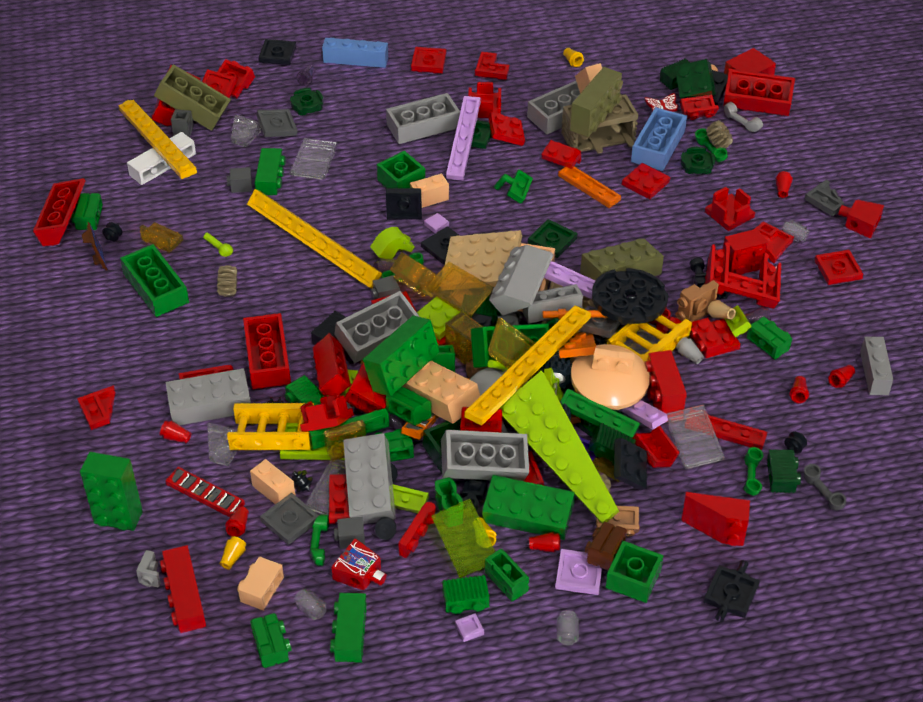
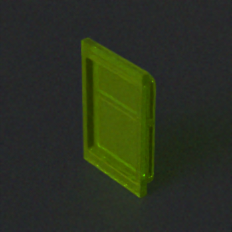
(464, 537)

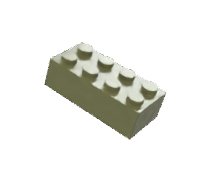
(188, 93)
(596, 102)
(633, 254)

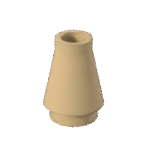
(718, 309)

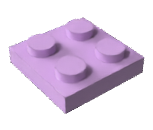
(576, 574)

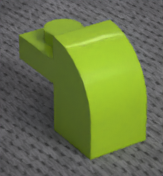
(390, 241)

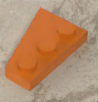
(578, 346)

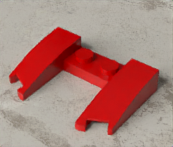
(765, 289)

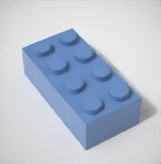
(659, 138)

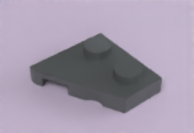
(825, 198)

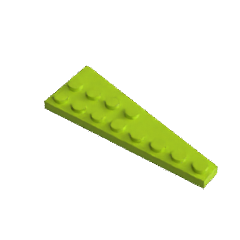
(551, 435)

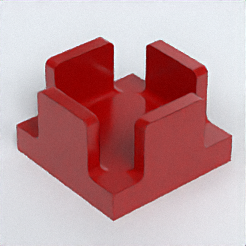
(489, 100)
(730, 210)
(328, 414)

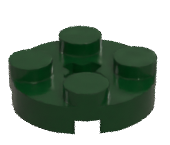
(313, 103)
(691, 165)

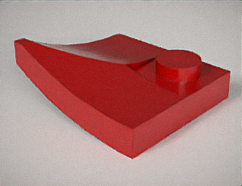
(776, 239)

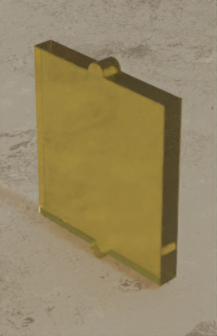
(605, 466)

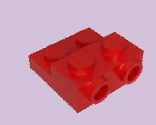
(243, 75)
(713, 337)

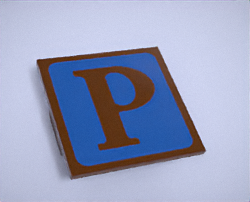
(90, 237)

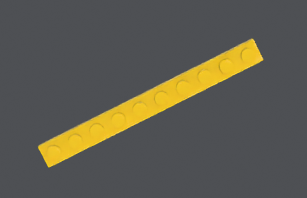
(157, 139)
(314, 238)
(527, 365)

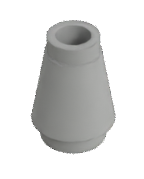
(689, 350)

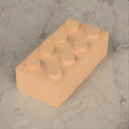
(444, 389)

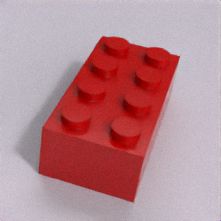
(266, 351)

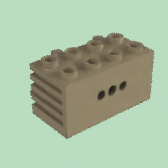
(616, 129)

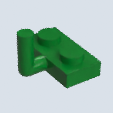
(518, 185)

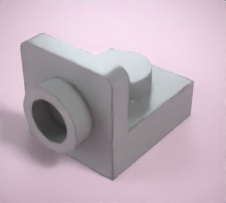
(147, 570)

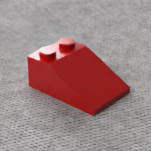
(717, 517)

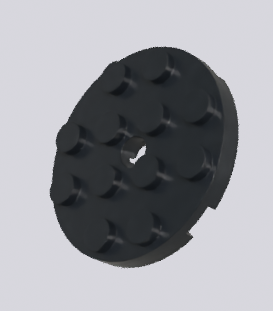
(647, 299)

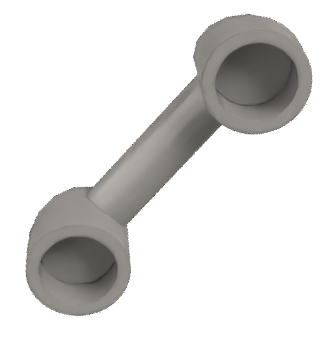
(753, 125)

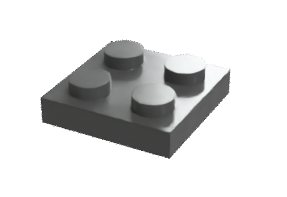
(276, 123)
(289, 518)

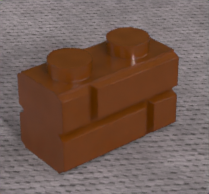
(605, 545)

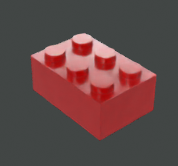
(665, 382)

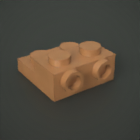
(695, 301)

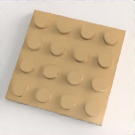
(483, 253)

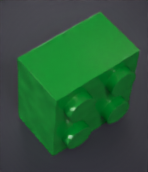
(399, 171)
(634, 571)

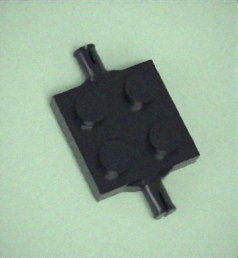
(731, 591)

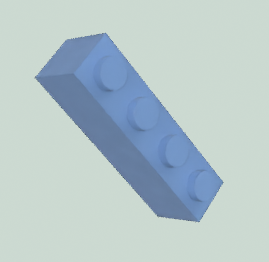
(355, 52)

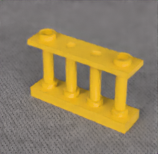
(666, 342)
(268, 414)

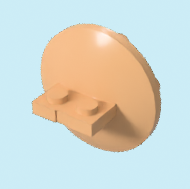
(611, 376)

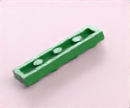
(597, 413)
(373, 421)

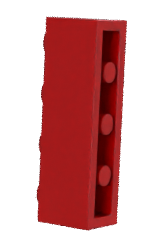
(331, 366)
(183, 588)

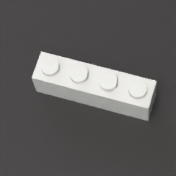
(151, 164)

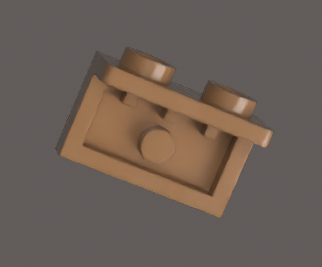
(627, 518)

